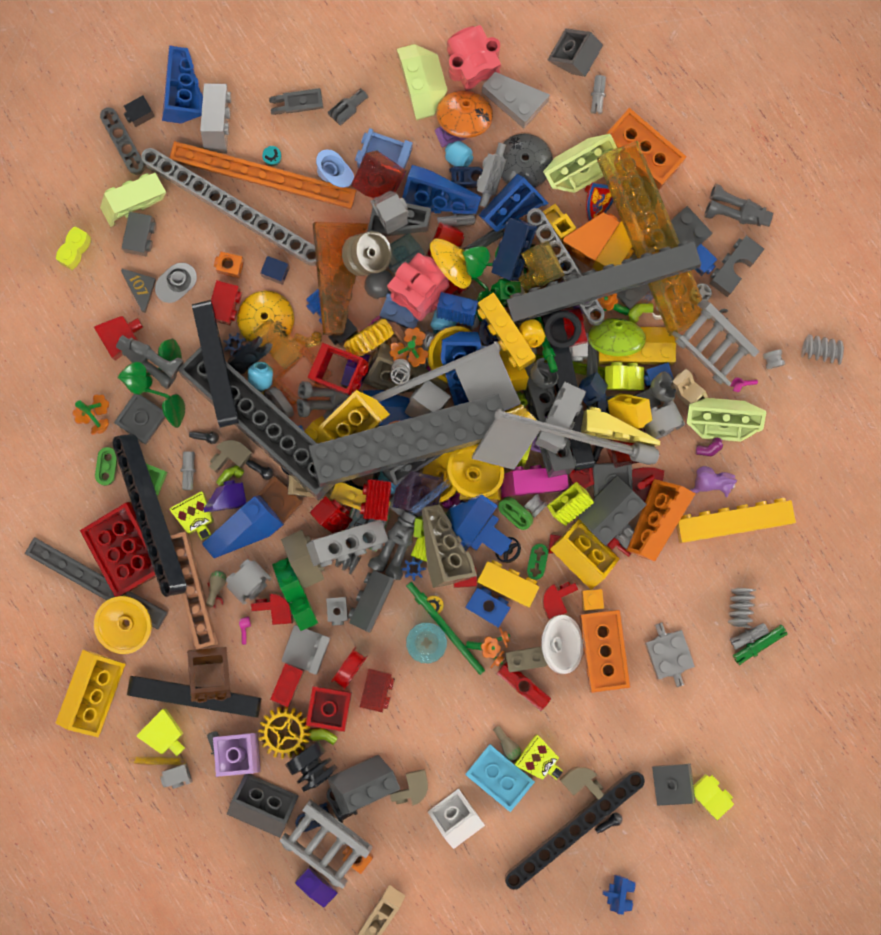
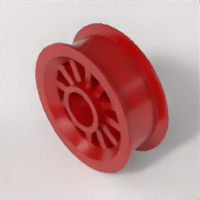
(349, 668)

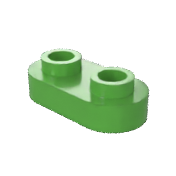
(104, 466)
(516, 513)

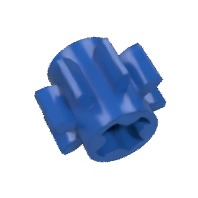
(408, 569)

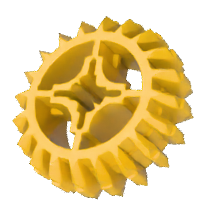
(369, 338)
(278, 748)

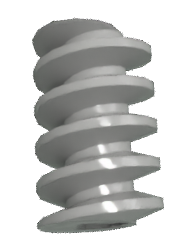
(823, 348)
(741, 607)

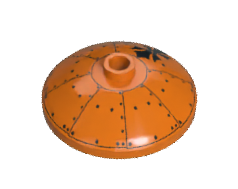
(464, 114)

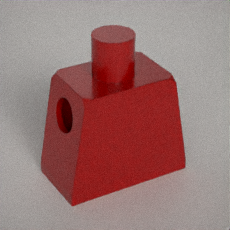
(112, 331)

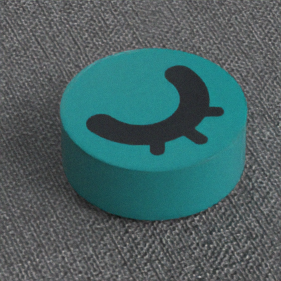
(272, 156)

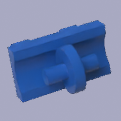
(617, 894)

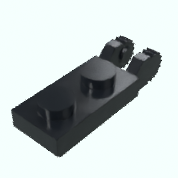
(249, 355)

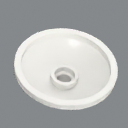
(562, 644)

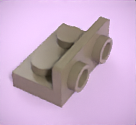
(525, 659)

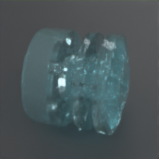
(435, 650)

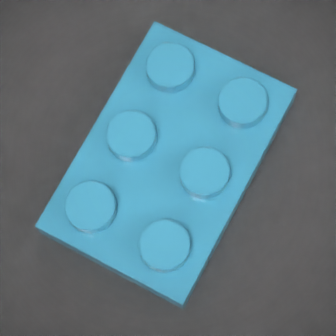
(499, 778)

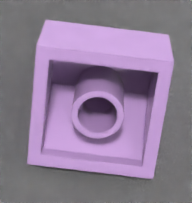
(236, 754)

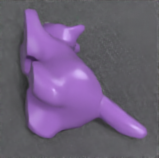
(709, 480)

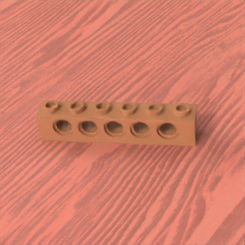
(194, 597)

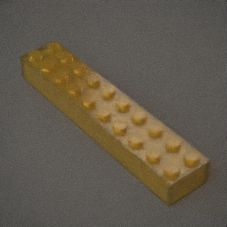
(650, 231)

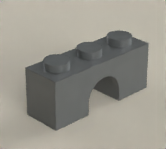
(745, 252)

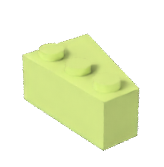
(131, 197)

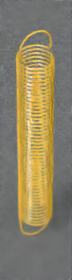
(169, 761)

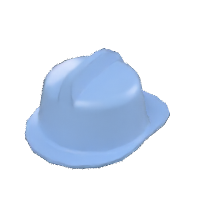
(333, 169)

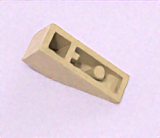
(383, 912)

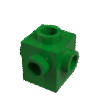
(504, 289)

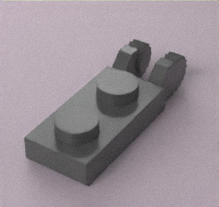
(297, 101)

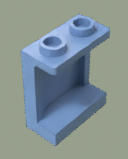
(391, 148)

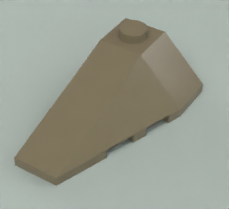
(380, 372)
(444, 552)

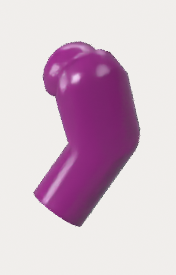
(711, 449)
(454, 500)

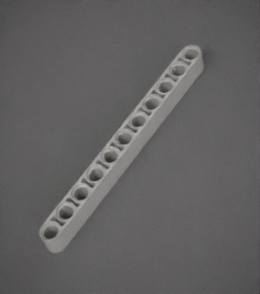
(226, 199)

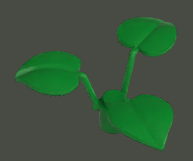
(476, 261)
(139, 380)

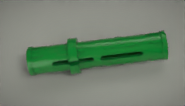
(762, 643)

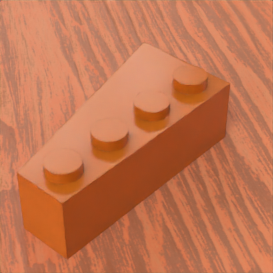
(659, 518)

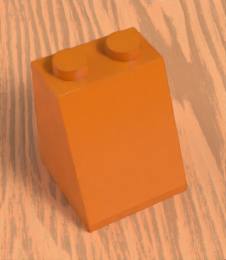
(591, 238)

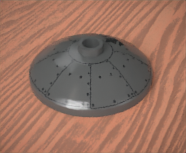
(532, 169)

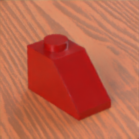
(449, 234)

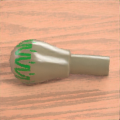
(216, 581)
(510, 748)

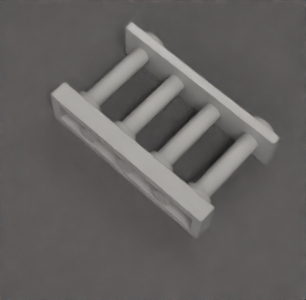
(733, 336)
(328, 824)

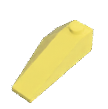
(608, 427)

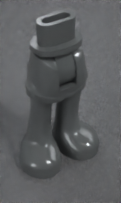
(749, 211)
(140, 352)
(306, 391)
(402, 535)

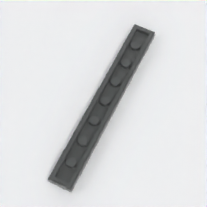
(85, 576)

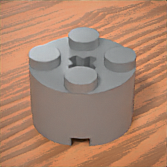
(664, 420)
(247, 581)

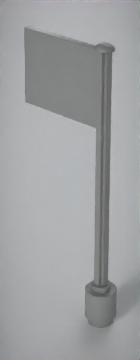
(479, 373)
(513, 434)

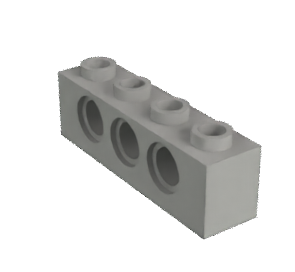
(319, 548)

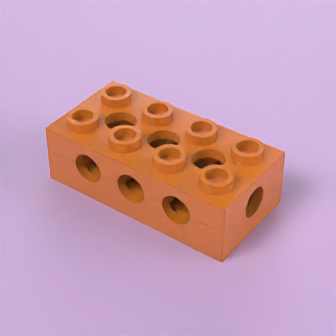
(648, 137)
(617, 655)

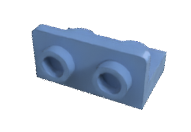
(398, 314)

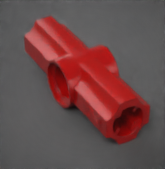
(533, 694)

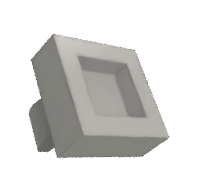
(625, 535)

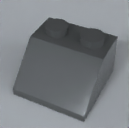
(575, 51)

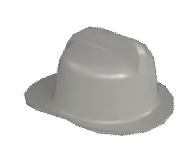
(175, 282)

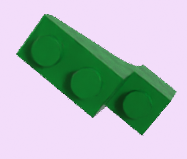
(294, 594)

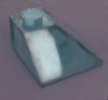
(403, 251)

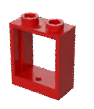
(322, 361)

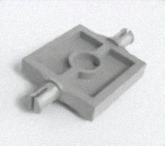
(491, 175)
(669, 654)

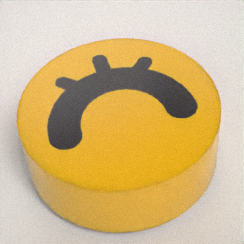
(436, 602)

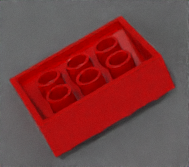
(119, 549)

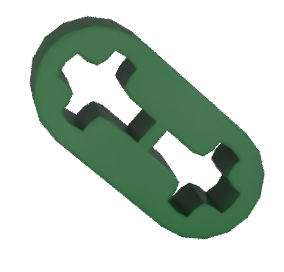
(542, 562)

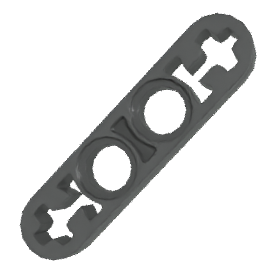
(121, 141)

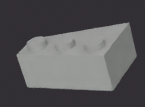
(515, 98)
(215, 117)
(391, 211)
(561, 414)

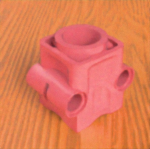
(472, 56)
(418, 286)

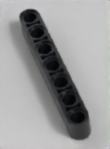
(215, 363)
(181, 695)

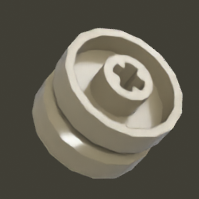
(366, 253)

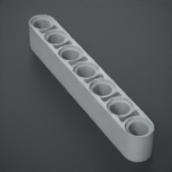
(564, 257)

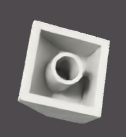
(455, 818)

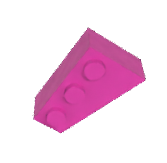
(531, 482)

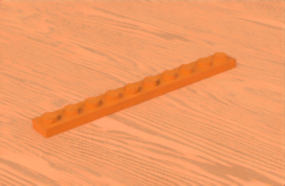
(262, 175)

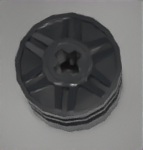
(311, 766)

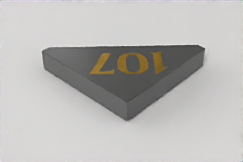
(141, 287)

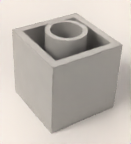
(427, 400)

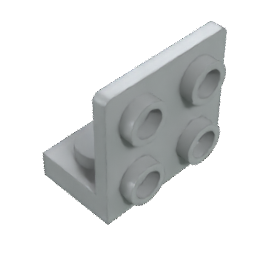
(306, 649)

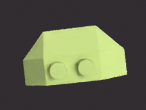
(423, 79)
(579, 164)
(725, 419)

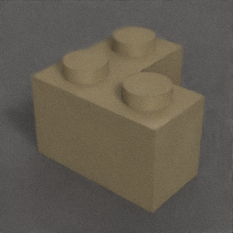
(300, 559)

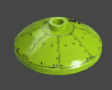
(617, 337)

